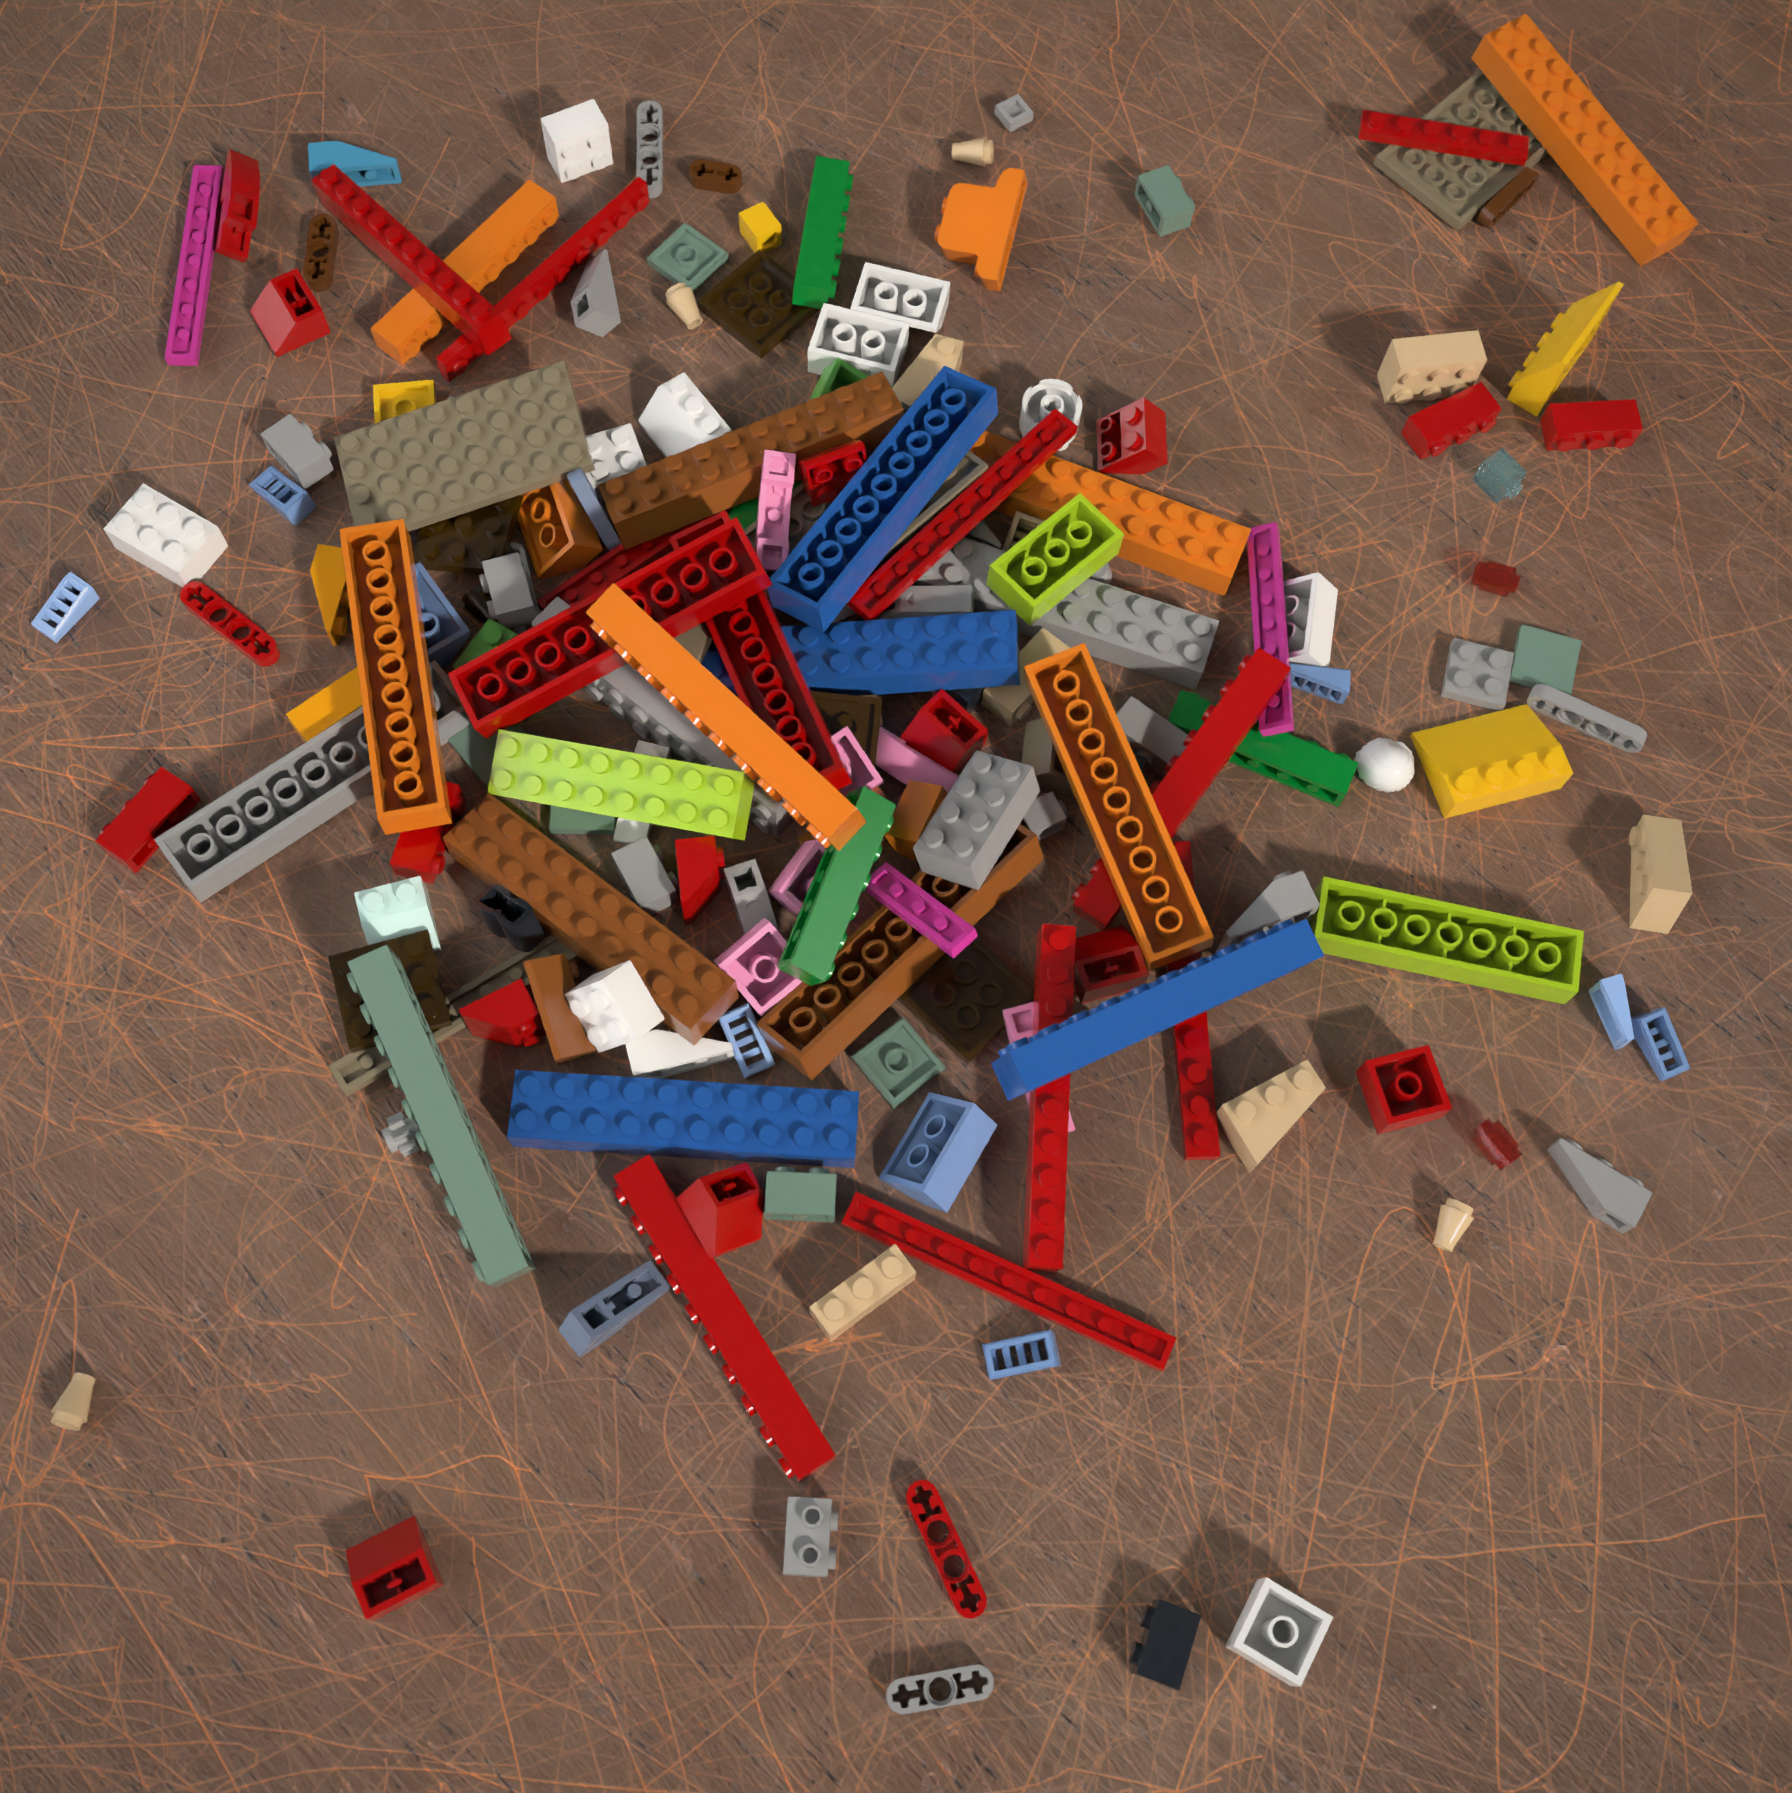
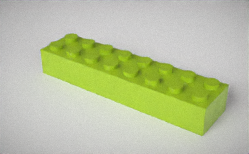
(622, 784)
(1447, 940)

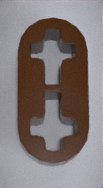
(715, 176)

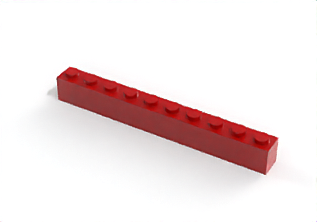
(412, 260)
(1195, 769)
(1049, 1108)
(724, 1319)

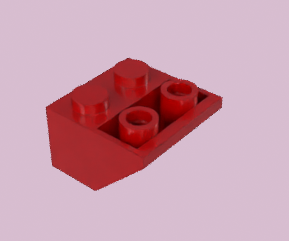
(289, 313)
(1132, 439)
(831, 470)
(945, 732)
(1107, 964)
(725, 1209)
(392, 1569)

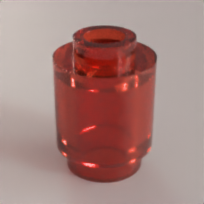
(1495, 578)
(1496, 1143)

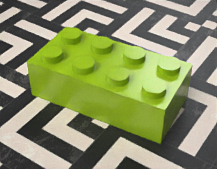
(1054, 559)

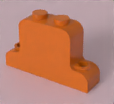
(982, 224)

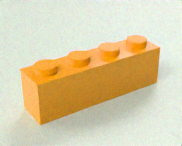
(327, 706)

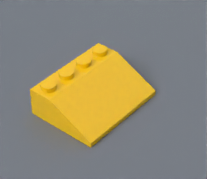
(1560, 350)
(1491, 760)

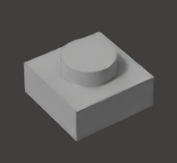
(1013, 113)

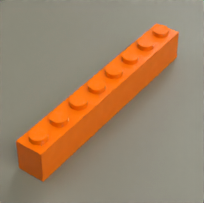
(475, 260)

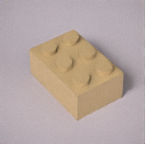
(1431, 366)

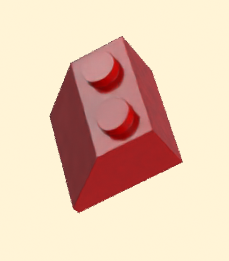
(699, 874)
(505, 1017)

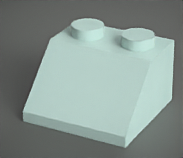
(396, 911)

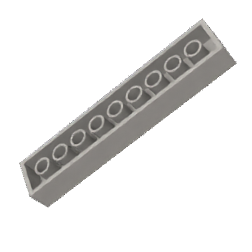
(1108, 619)
(655, 717)
(287, 799)

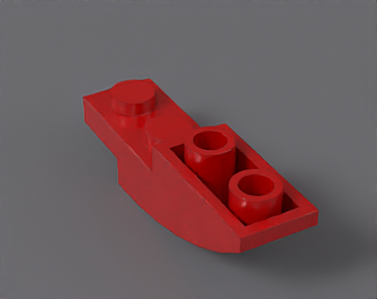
(239, 206)

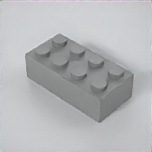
(976, 819)

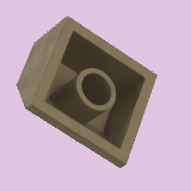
(1041, 754)

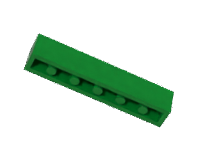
(821, 233)
(1278, 756)
(835, 893)

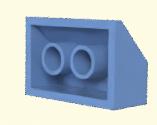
(442, 625)
(939, 1151)

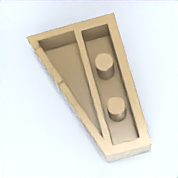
(936, 354)
(1658, 874)

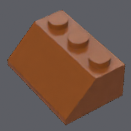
(550, 980)

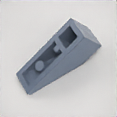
(612, 1308)

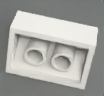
(902, 296)
(680, 417)
(1310, 619)

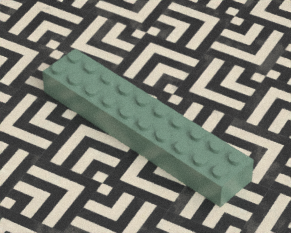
(441, 1116)

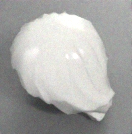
(1385, 765)

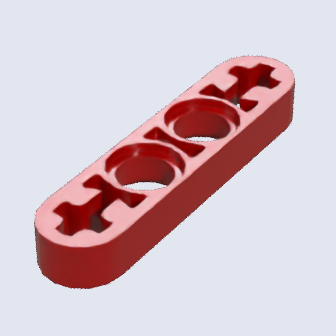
(231, 622)
(950, 1546)

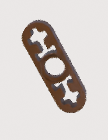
(1507, 197)
(316, 241)

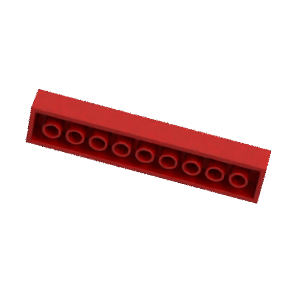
(569, 654)
(768, 672)

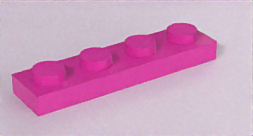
(920, 910)

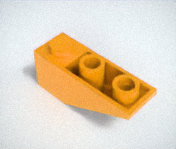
(331, 589)

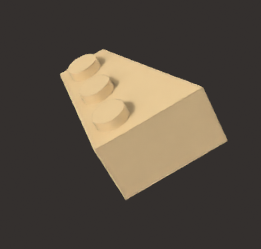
(1265, 1113)

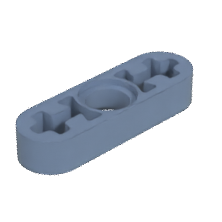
(594, 508)

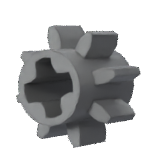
(401, 1134)

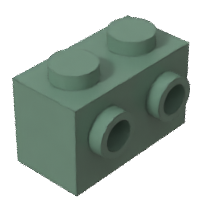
(1164, 200)
(800, 1195)

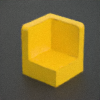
(760, 228)

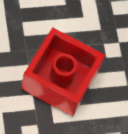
(1403, 1089)

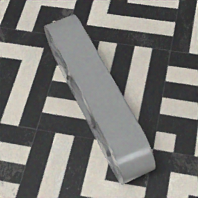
(965, 1674)

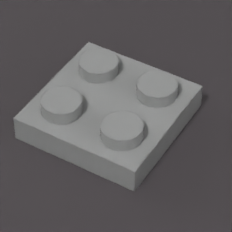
(1477, 674)

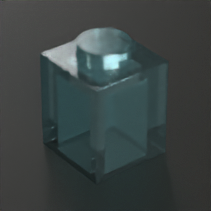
(1500, 476)

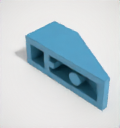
(359, 164)

